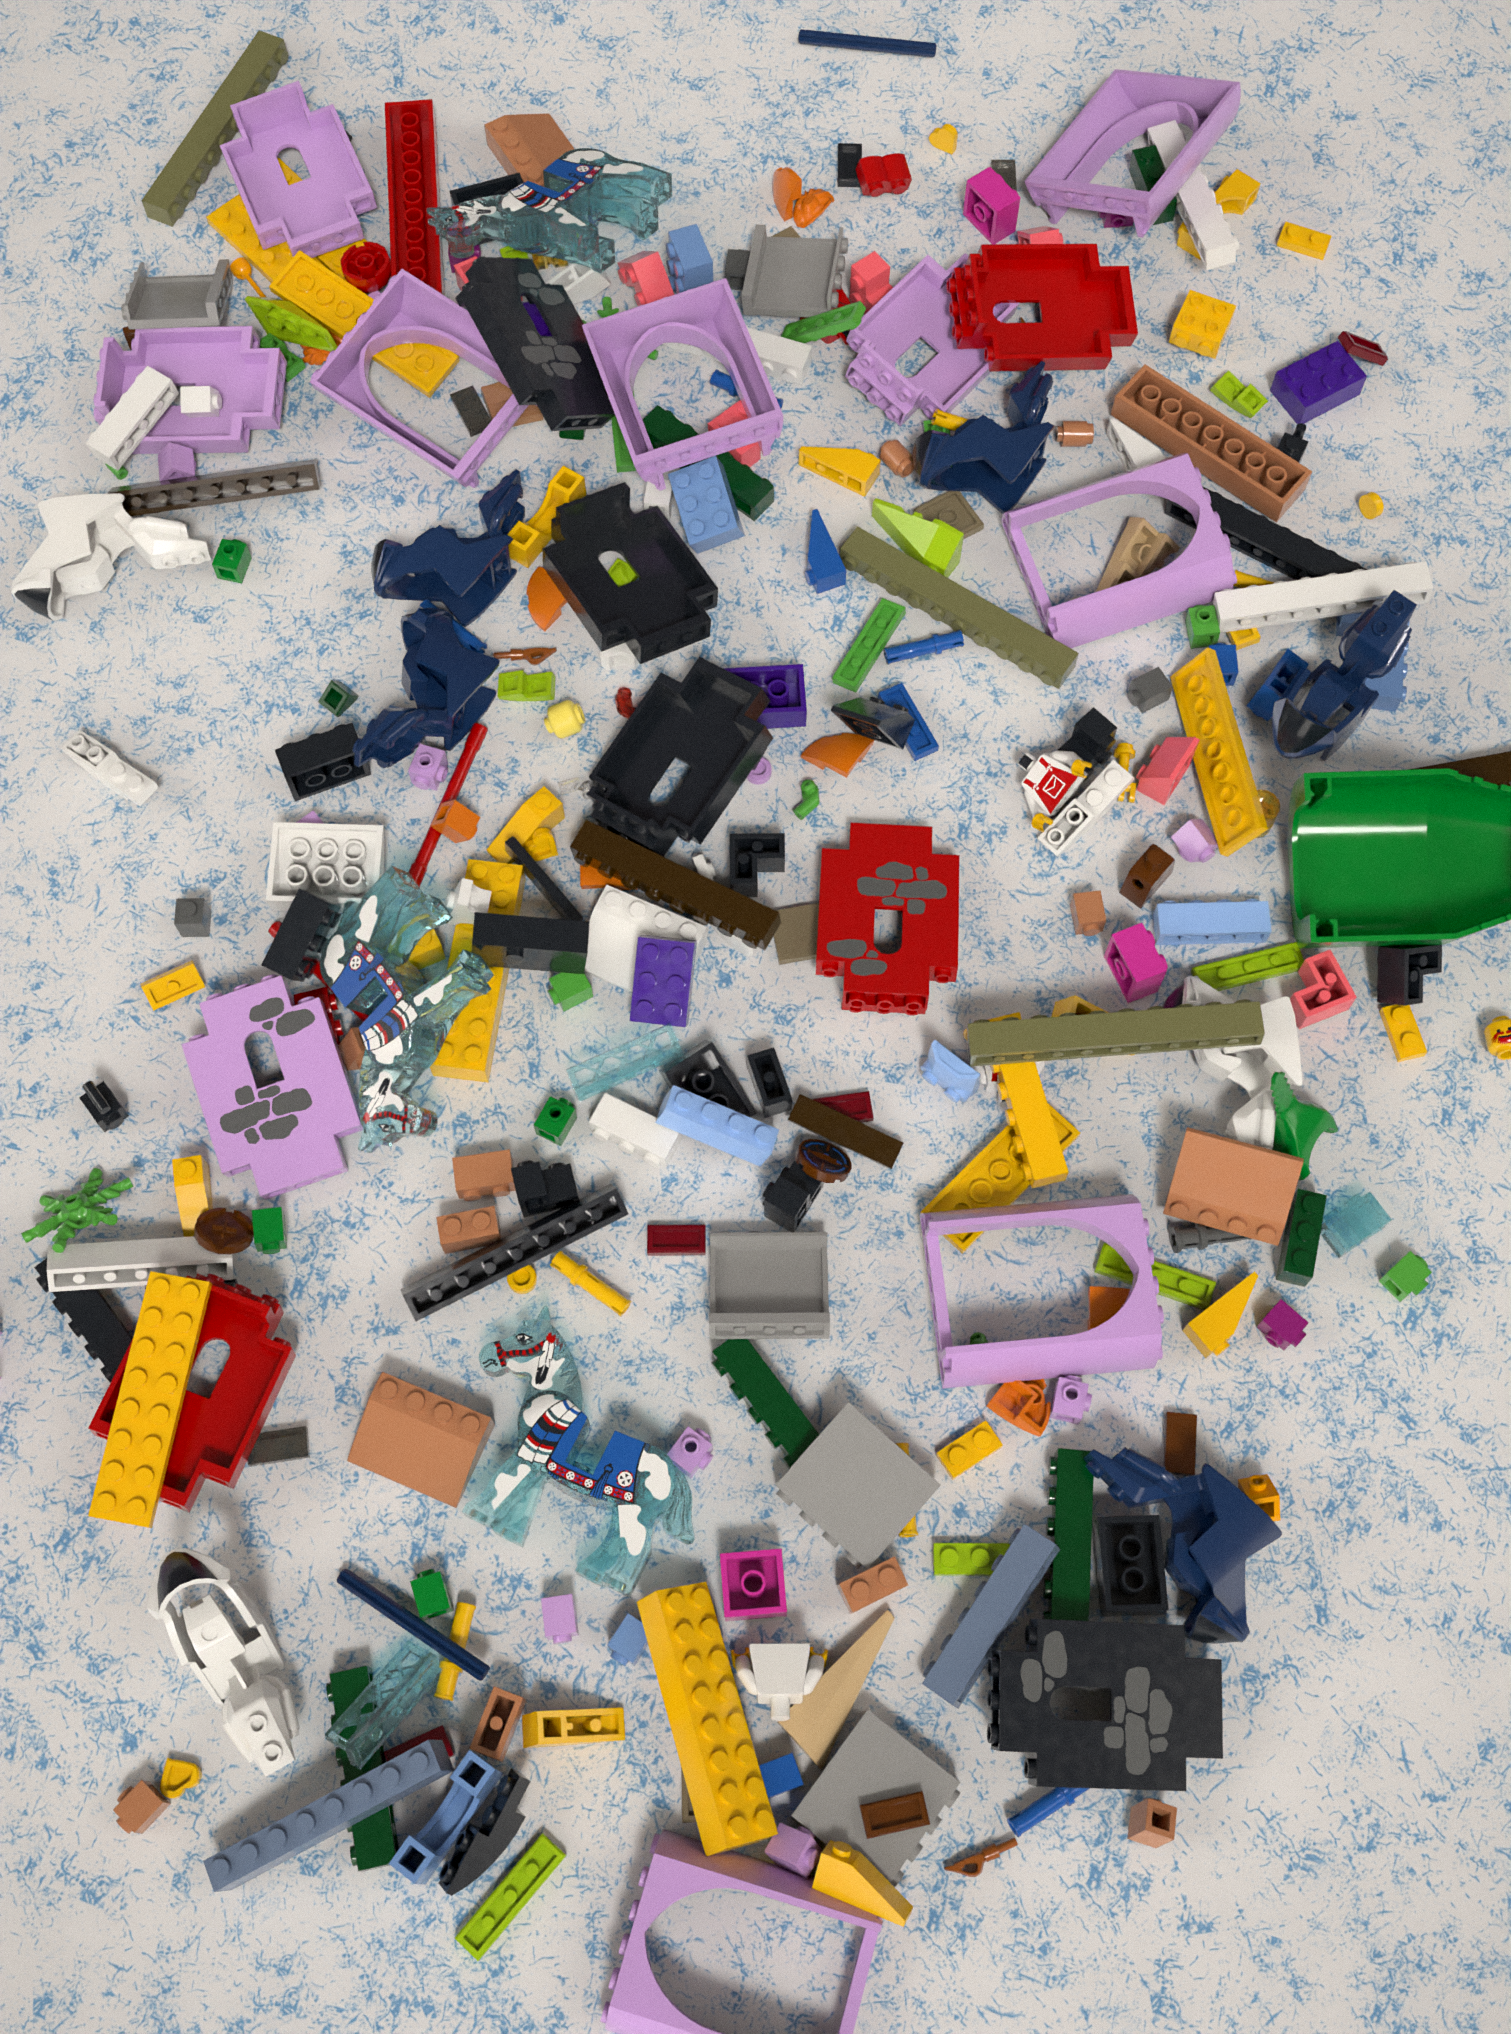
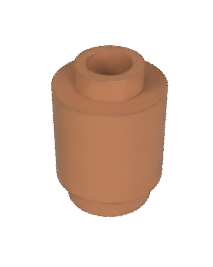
(1075, 433)
(897, 458)

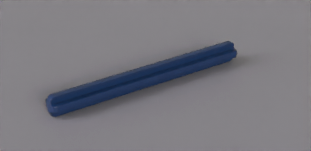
(867, 43)
(413, 1624)

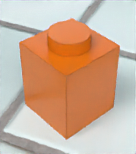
(455, 821)

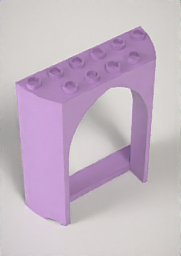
(1113, 117)
(413, 314)
(696, 317)
(1181, 585)
(1122, 1343)
(684, 1869)

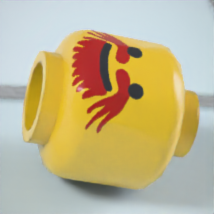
(1499, 1037)

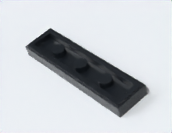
(541, 880)

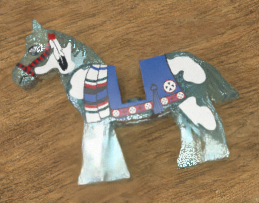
(564, 214)
(408, 1015)
(630, 1479)

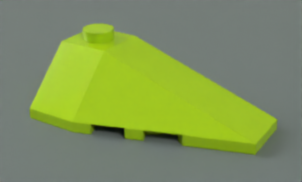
(290, 323)
(928, 542)

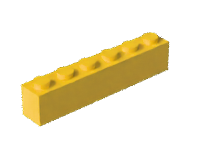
(1031, 1121)

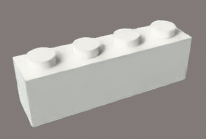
(132, 418)

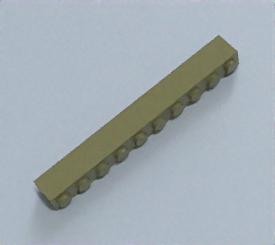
(214, 127)
(958, 608)
(1115, 1033)

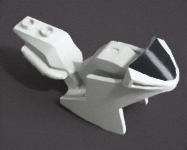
(81, 559)
(1249, 1065)
(258, 1706)

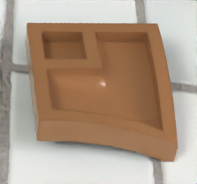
(497, 395)

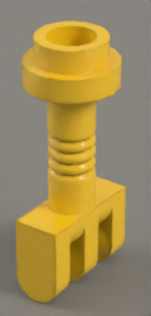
(1124, 753)

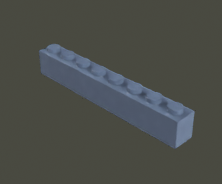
(328, 1815)

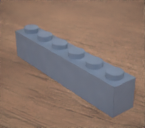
(990, 1616)

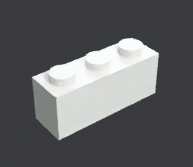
(634, 1131)

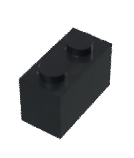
(769, 1082)

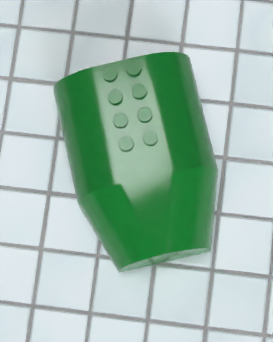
(1397, 857)

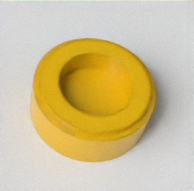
(1371, 505)
(522, 1280)

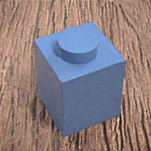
(628, 1641)

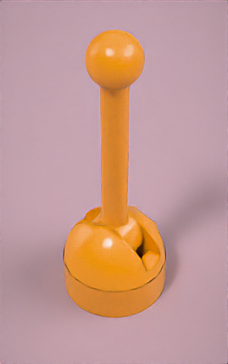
(242, 270)

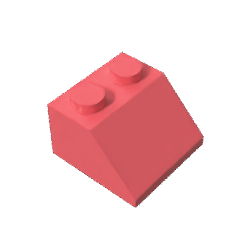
(1166, 768)

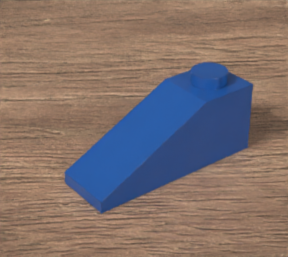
(824, 566)
(1277, 684)

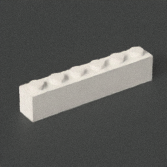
(778, 355)
(130, 1263)

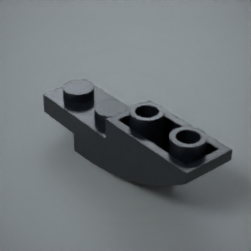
(481, 1847)

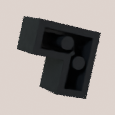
(1092, 739)
(754, 854)
(1403, 970)
(545, 1189)
(790, 1197)

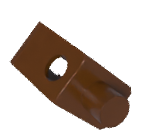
(1152, 871)

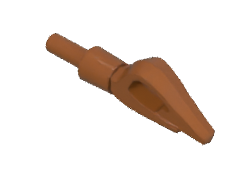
(527, 654)
(985, 1855)

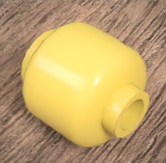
(564, 719)

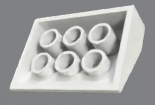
(324, 859)
(615, 931)

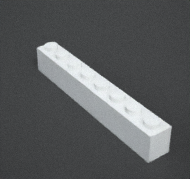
(1196, 202)
(1319, 596)

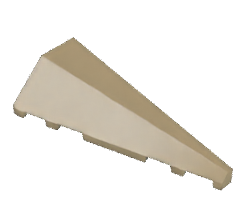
(1137, 553)
(824, 1711)

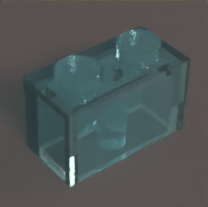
(1353, 1224)

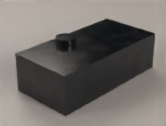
(531, 942)

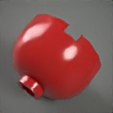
(366, 267)

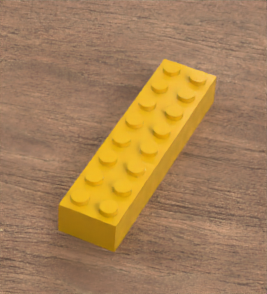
(473, 1036)
(706, 1718)

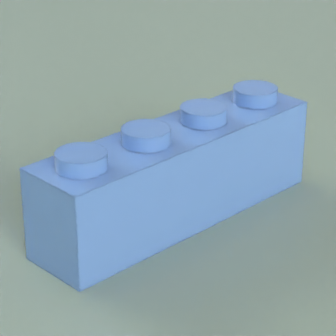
(1212, 922)
(717, 1126)

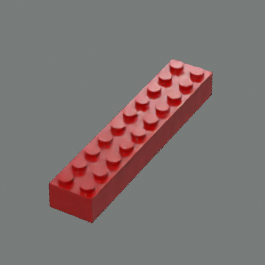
(413, 189)

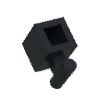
(1294, 444)
(103, 1105)

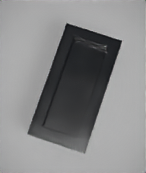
(847, 162)

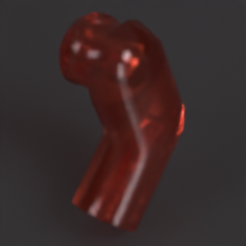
(624, 702)

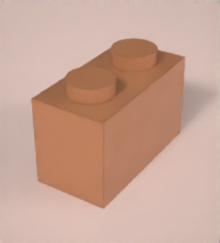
(483, 1175)
(468, 1229)
(872, 1585)
(498, 1724)

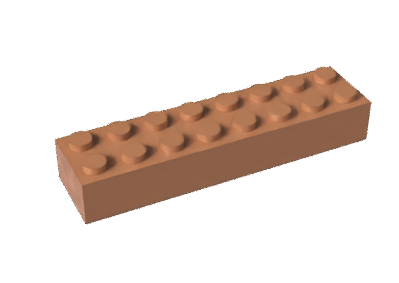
(1213, 441)

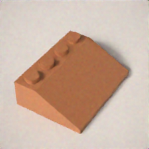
(526, 144)
(1233, 1186)
(420, 1439)

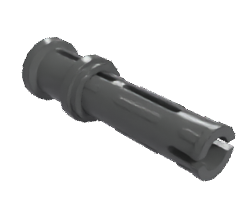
(1199, 1237)

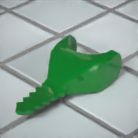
(1297, 1122)

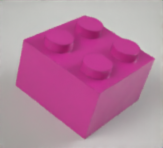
(991, 205)
(1135, 962)
(753, 1585)

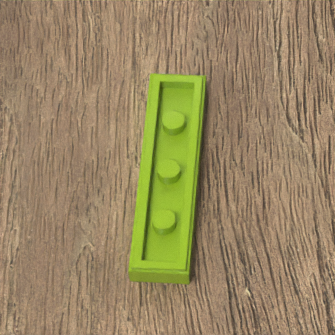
(1250, 967)
(1173, 1282)
(510, 1897)

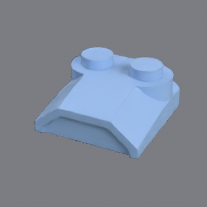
(950, 1073)

